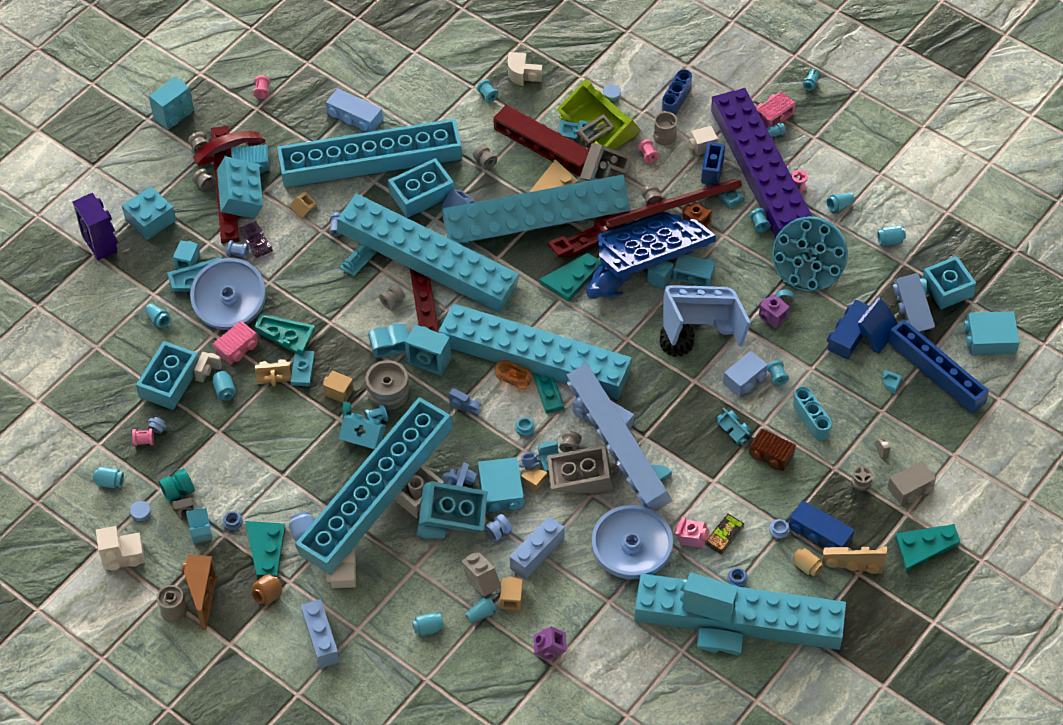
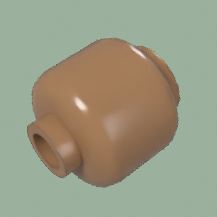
(266, 589)

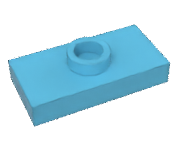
(302, 369)

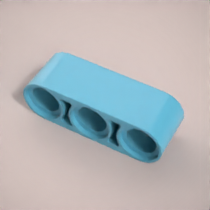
(805, 404)

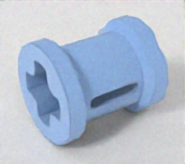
(238, 250)

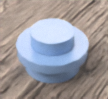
(157, 425)
(779, 529)

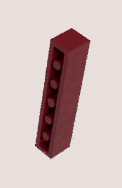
(540, 139)

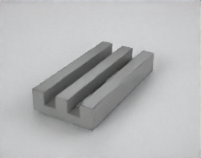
(585, 137)

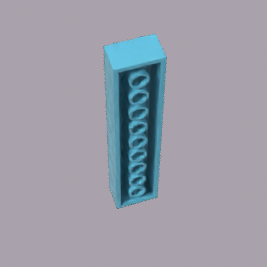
(369, 152)
(536, 209)
(427, 252)
(532, 348)
(374, 485)
(756, 614)

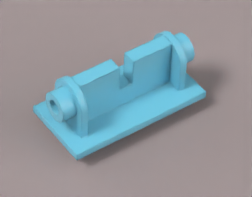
(357, 260)
(729, 421)

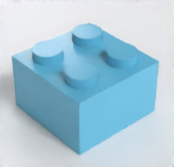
(171, 103)
(149, 213)
(949, 282)
(428, 350)

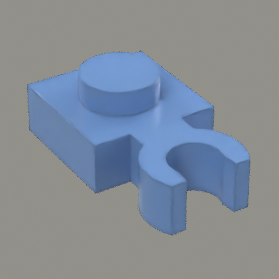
(462, 401)

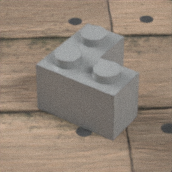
(602, 160)

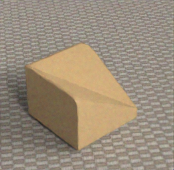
(303, 204)
(534, 479)

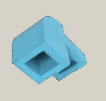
(199, 525)

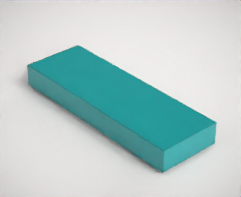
(548, 393)

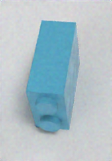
(991, 333)
(503, 484)
(709, 597)

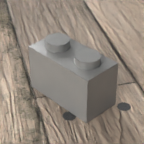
(912, 483)
(481, 574)

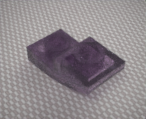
(255, 238)

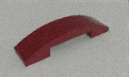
(206, 153)
(580, 242)

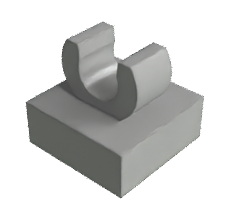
(182, 505)

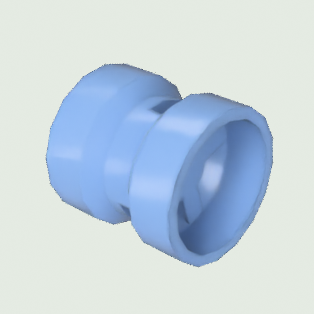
(498, 527)

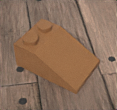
(201, 582)

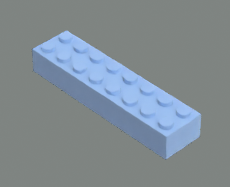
(620, 440)

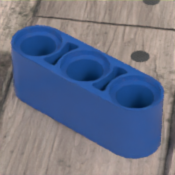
(677, 91)

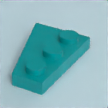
(285, 332)
(923, 544)
(266, 546)

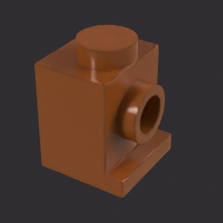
(697, 213)

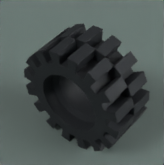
(680, 347)

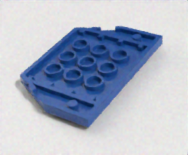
(650, 242)

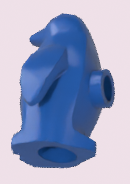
(605, 284)

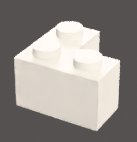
(119, 550)

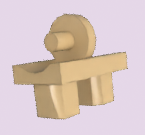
(273, 372)

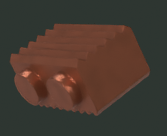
(772, 449)

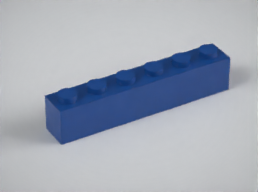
(938, 366)

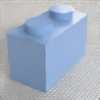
(745, 374)

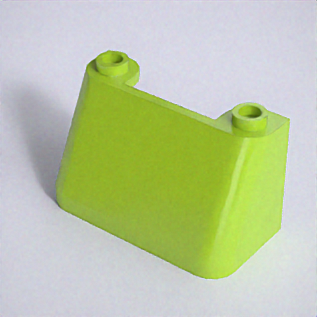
(588, 104)

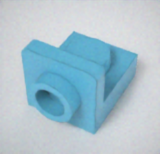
(545, 450)

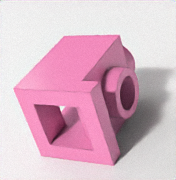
(692, 533)

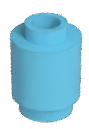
(891, 235)
(224, 385)
(108, 477)
(428, 624)

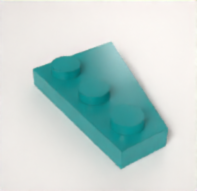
(571, 277)

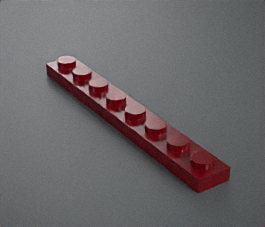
(228, 222)

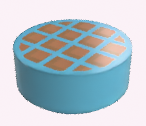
(786, 295)

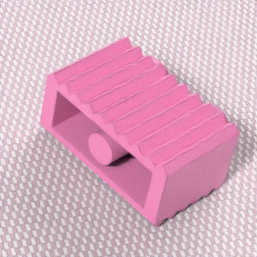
(776, 109)
(235, 343)

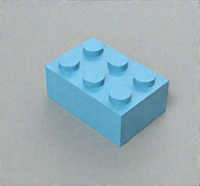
(239, 187)
(420, 187)
(167, 375)
(453, 507)

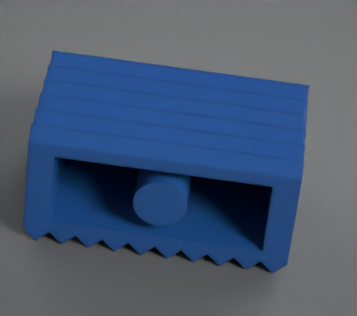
(712, 163)

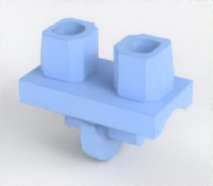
(463, 475)

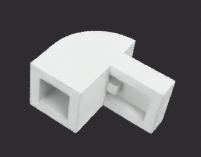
(520, 71)

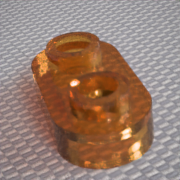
(513, 374)

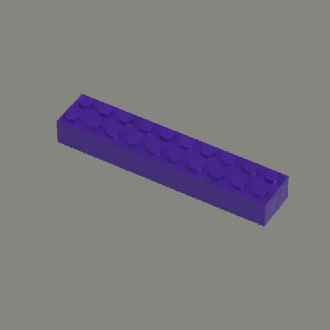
(758, 158)

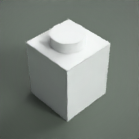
(700, 138)

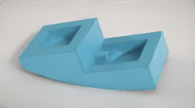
(569, 129)
(719, 640)

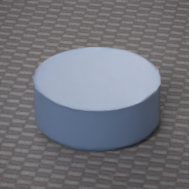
(612, 92)
(140, 511)

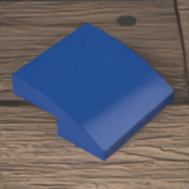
(877, 324)

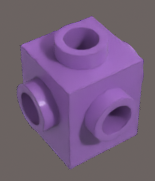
(773, 311)
(550, 643)

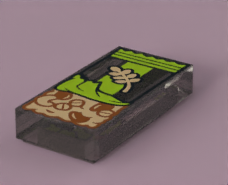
(724, 534)

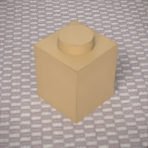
(338, 386)
(511, 593)

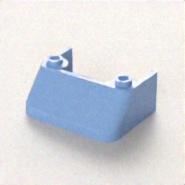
(704, 306)

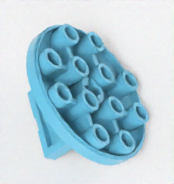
(810, 253)

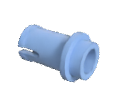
(333, 218)

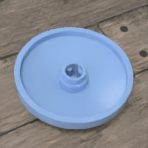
(228, 293)
(632, 541)

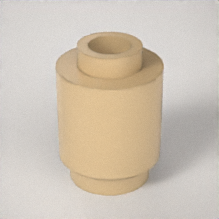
(807, 562)

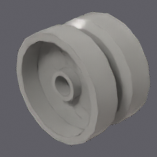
(387, 384)

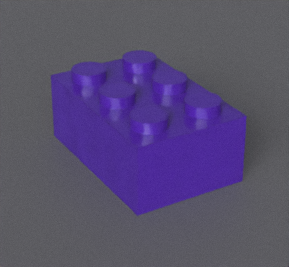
(95, 226)

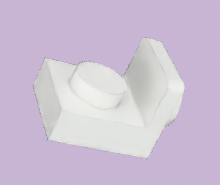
(204, 365)

